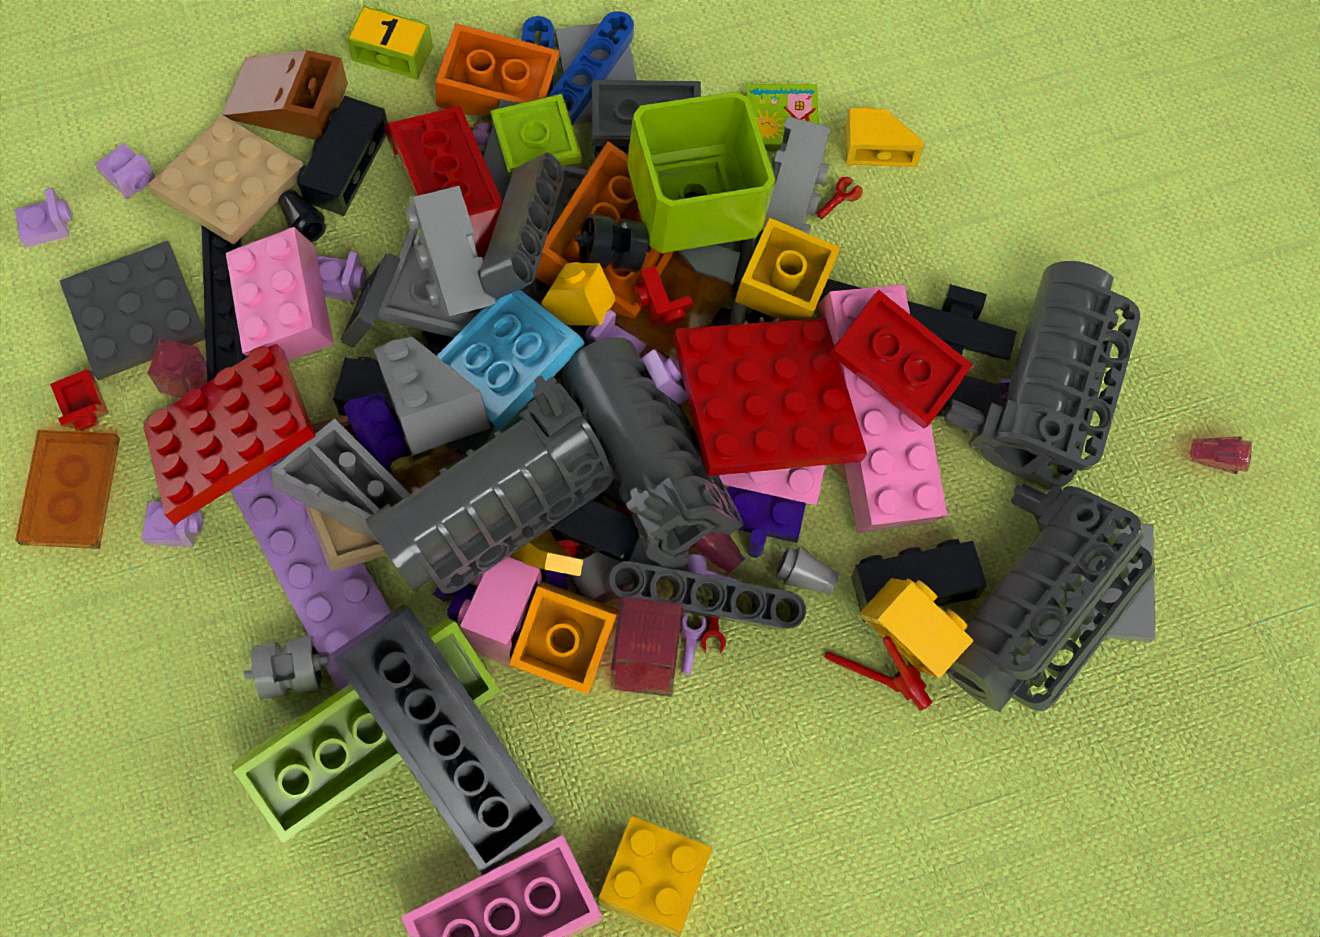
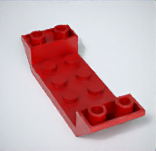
(443, 154)

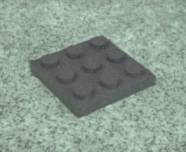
(130, 307)

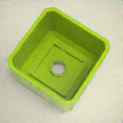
(706, 149)

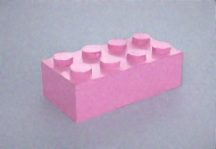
(523, 898)

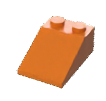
(491, 67)

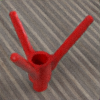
(905, 681)

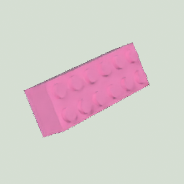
(901, 472)

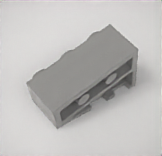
(797, 173)
(448, 251)
(429, 396)

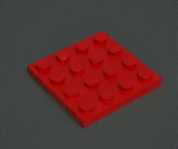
(767, 396)
(226, 431)

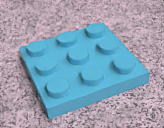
(508, 350)

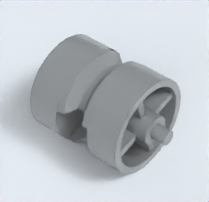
(286, 667)

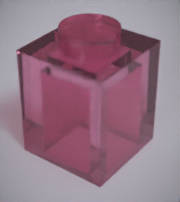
(177, 368)

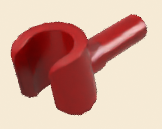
(840, 196)
(713, 631)

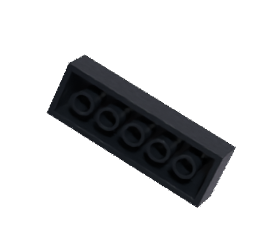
(443, 738)

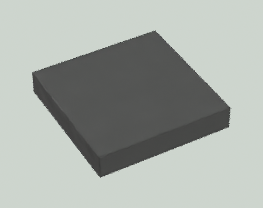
(370, 300)

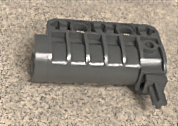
(1058, 379)
(649, 451)
(496, 495)
(1050, 596)

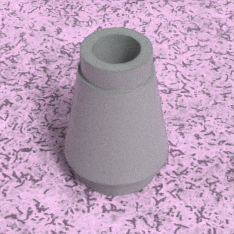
(806, 572)

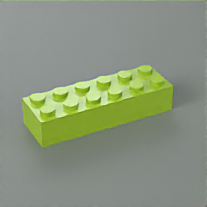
(339, 746)

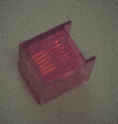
(646, 646)

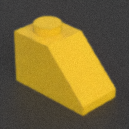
(879, 139)
(580, 295)

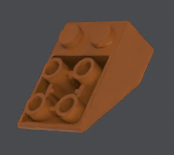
(288, 92)

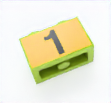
(390, 42)

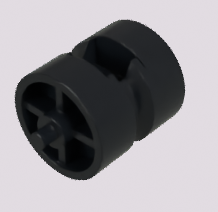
(618, 243)

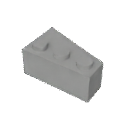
(338, 478)

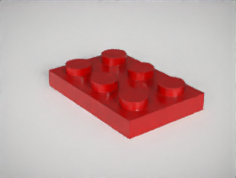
(901, 359)

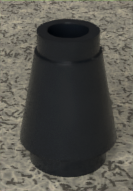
(302, 215)

